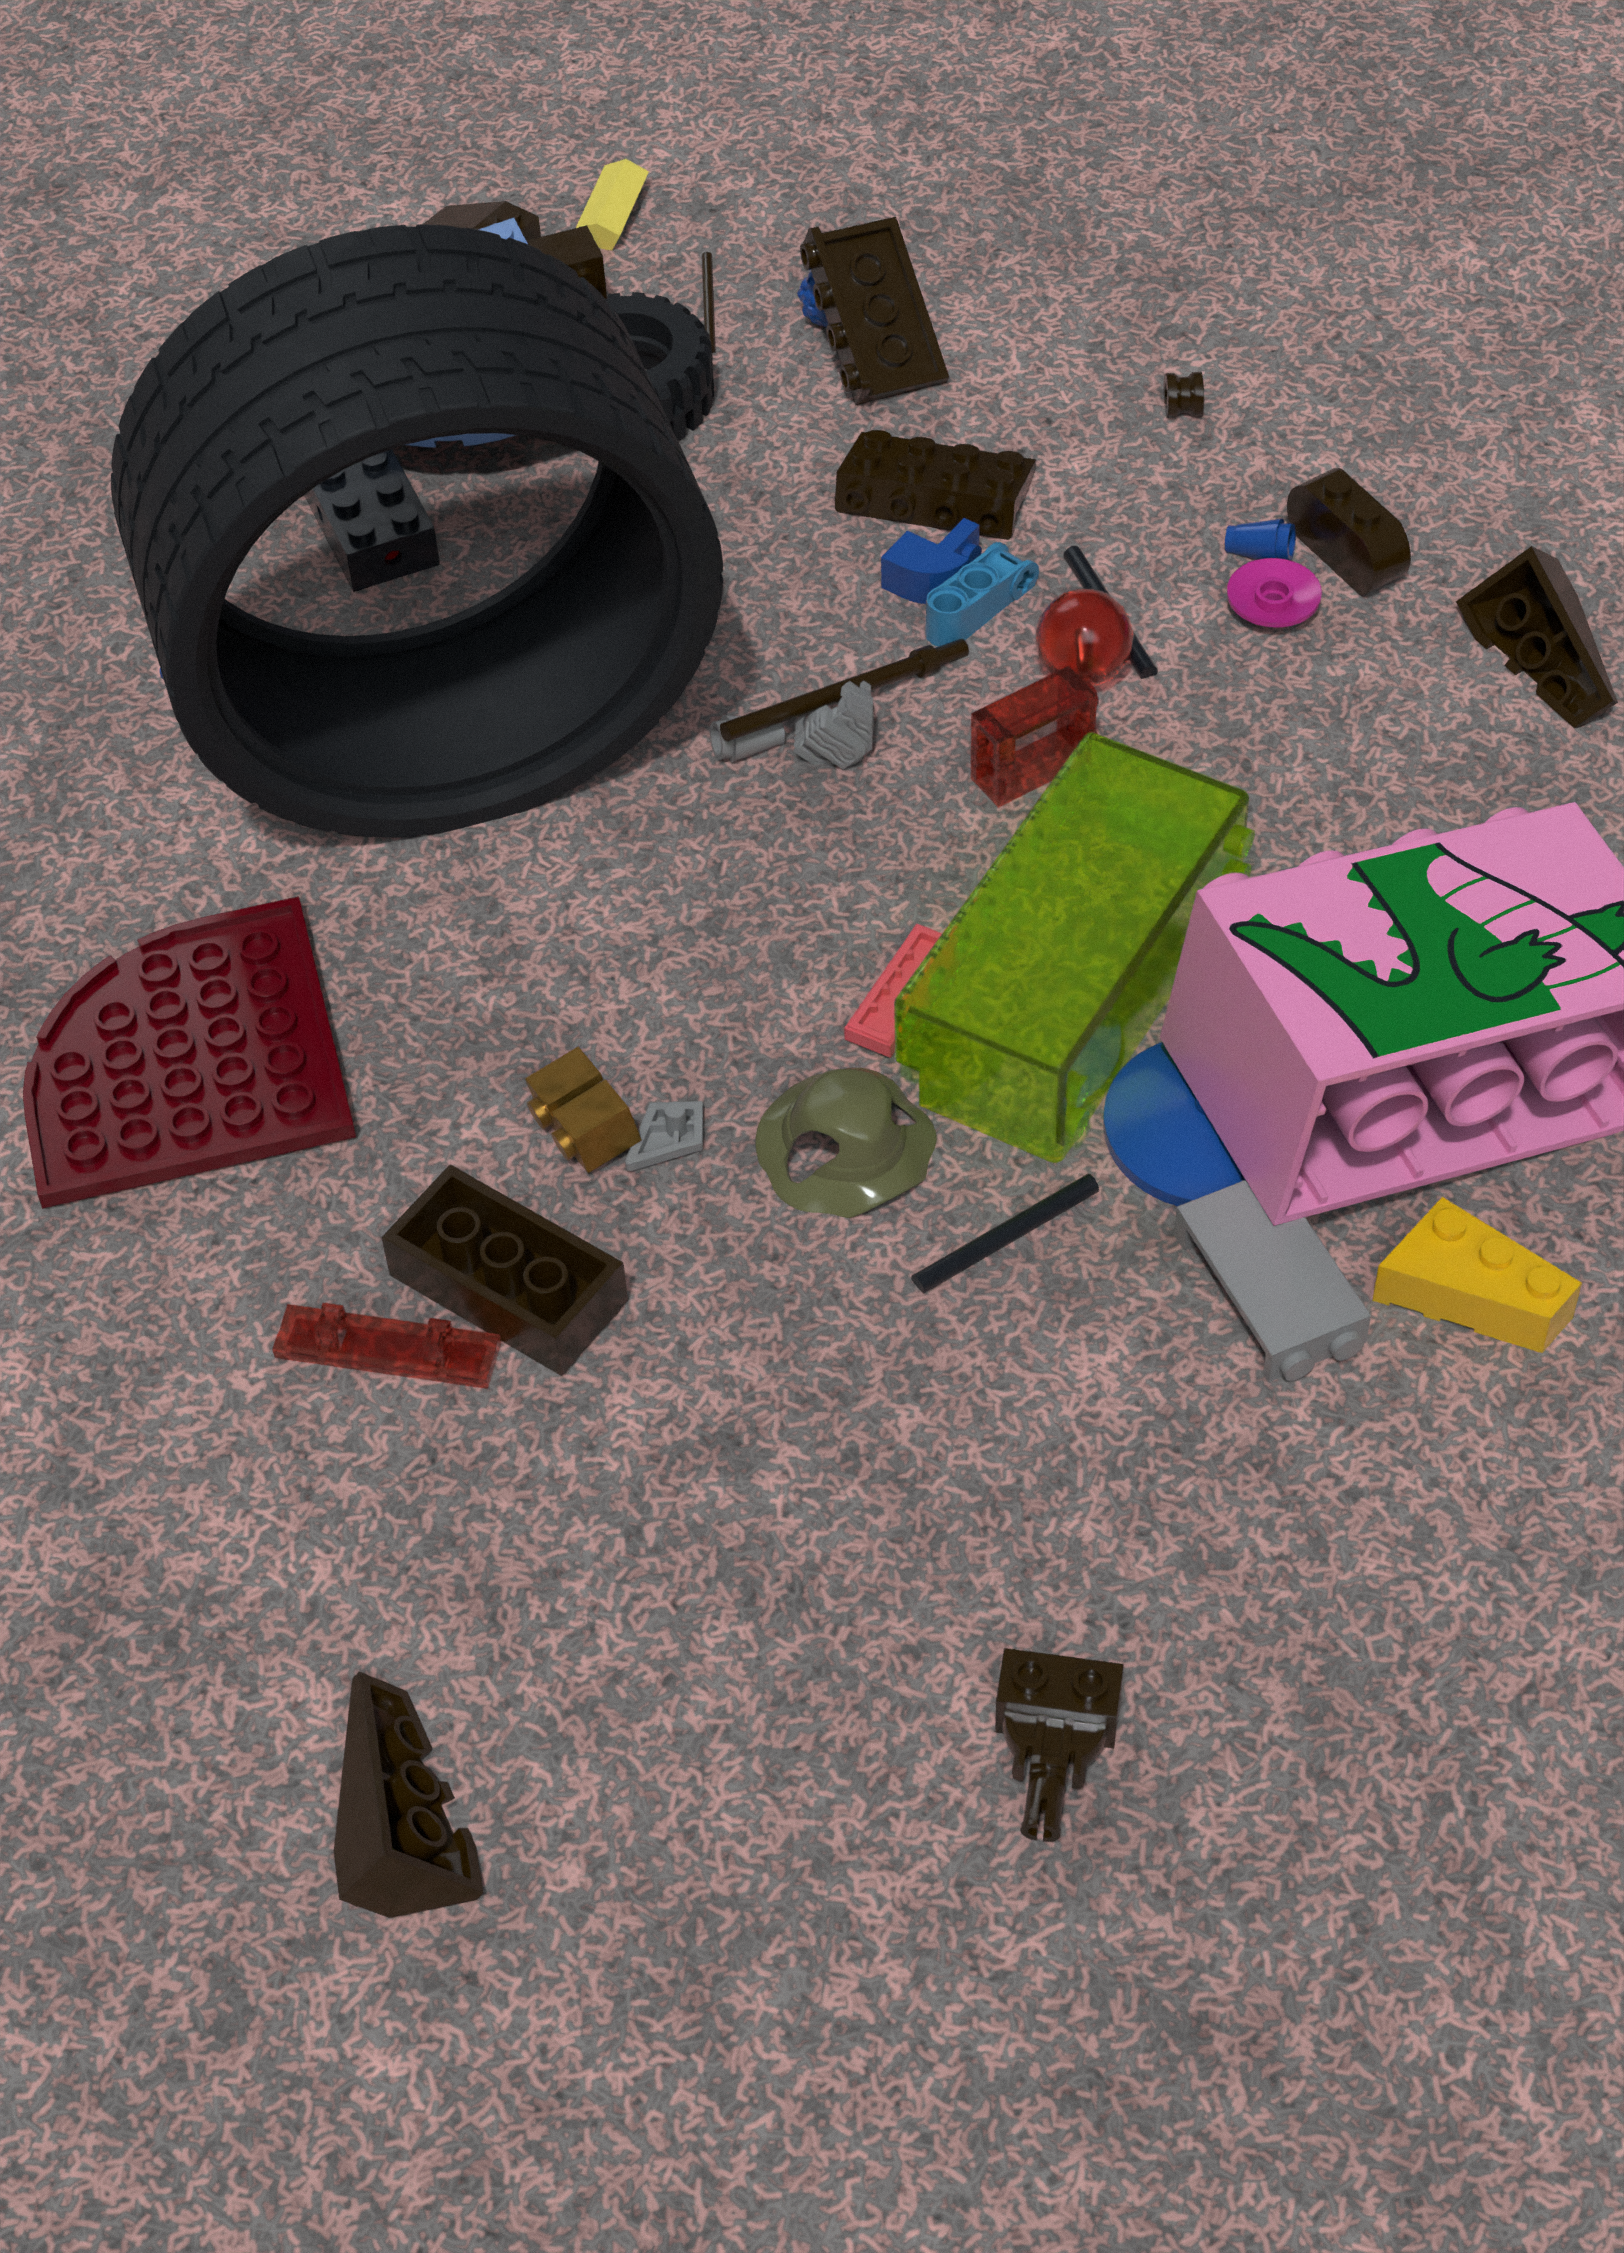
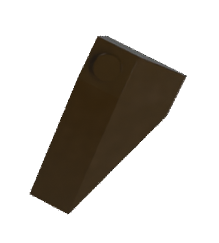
(1542, 629)
(391, 1829)

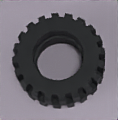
(674, 353)

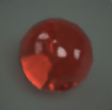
(1086, 633)

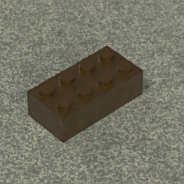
(505, 1269)

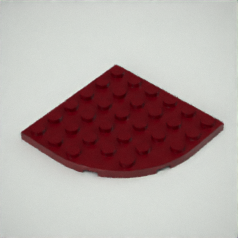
(185, 1058)

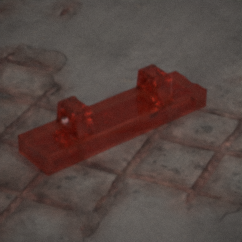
(387, 1345)

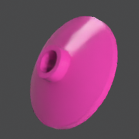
(1274, 592)

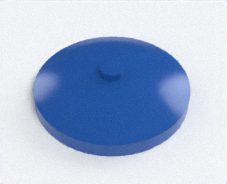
(1162, 1132)

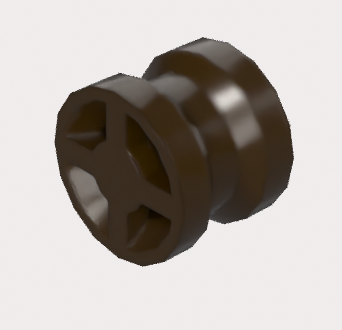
(1183, 394)

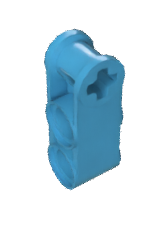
(977, 594)

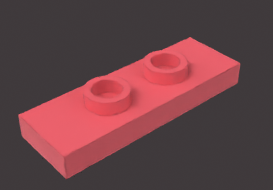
(874, 1019)

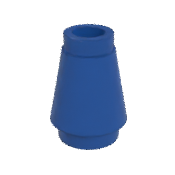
(1262, 539)

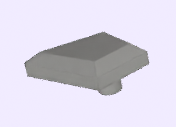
(667, 1133)

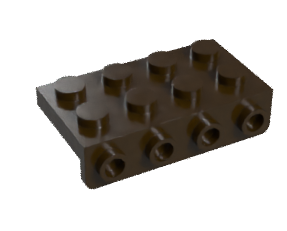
(873, 310)
(932, 483)

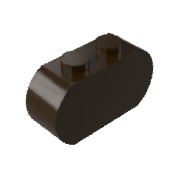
(1349, 530)

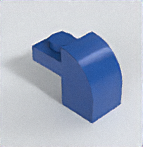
(918, 565)

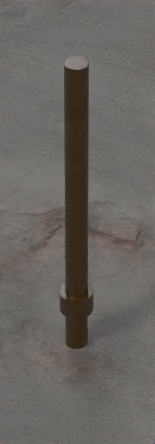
(920, 662)

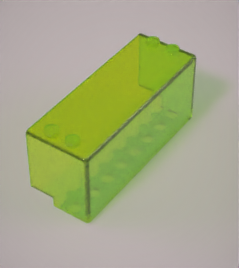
(1067, 946)

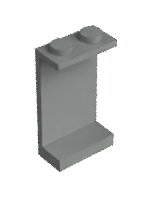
(1277, 1280)

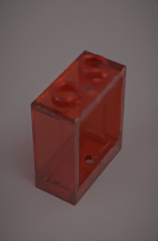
(995, 728)

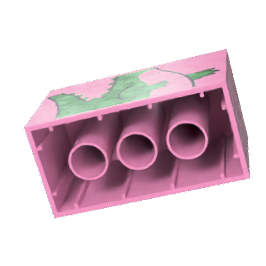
(1407, 1009)

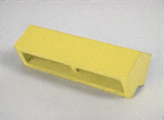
(612, 201)

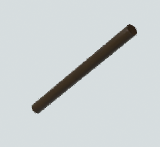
(708, 297)

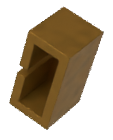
(585, 1115)

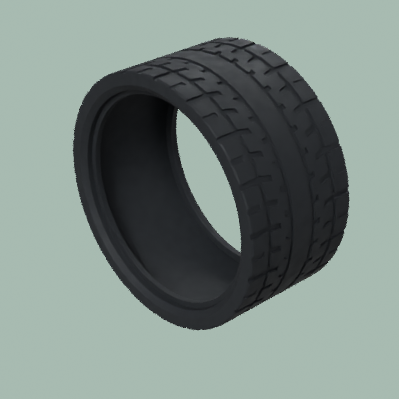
(374, 350)

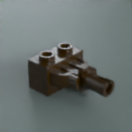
(1057, 1716)

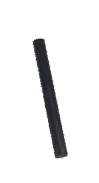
(1089, 580)
(1005, 1233)

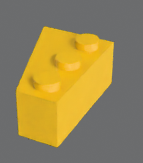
(1477, 1278)

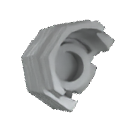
(838, 734)

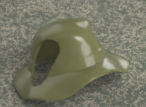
(874, 1154)

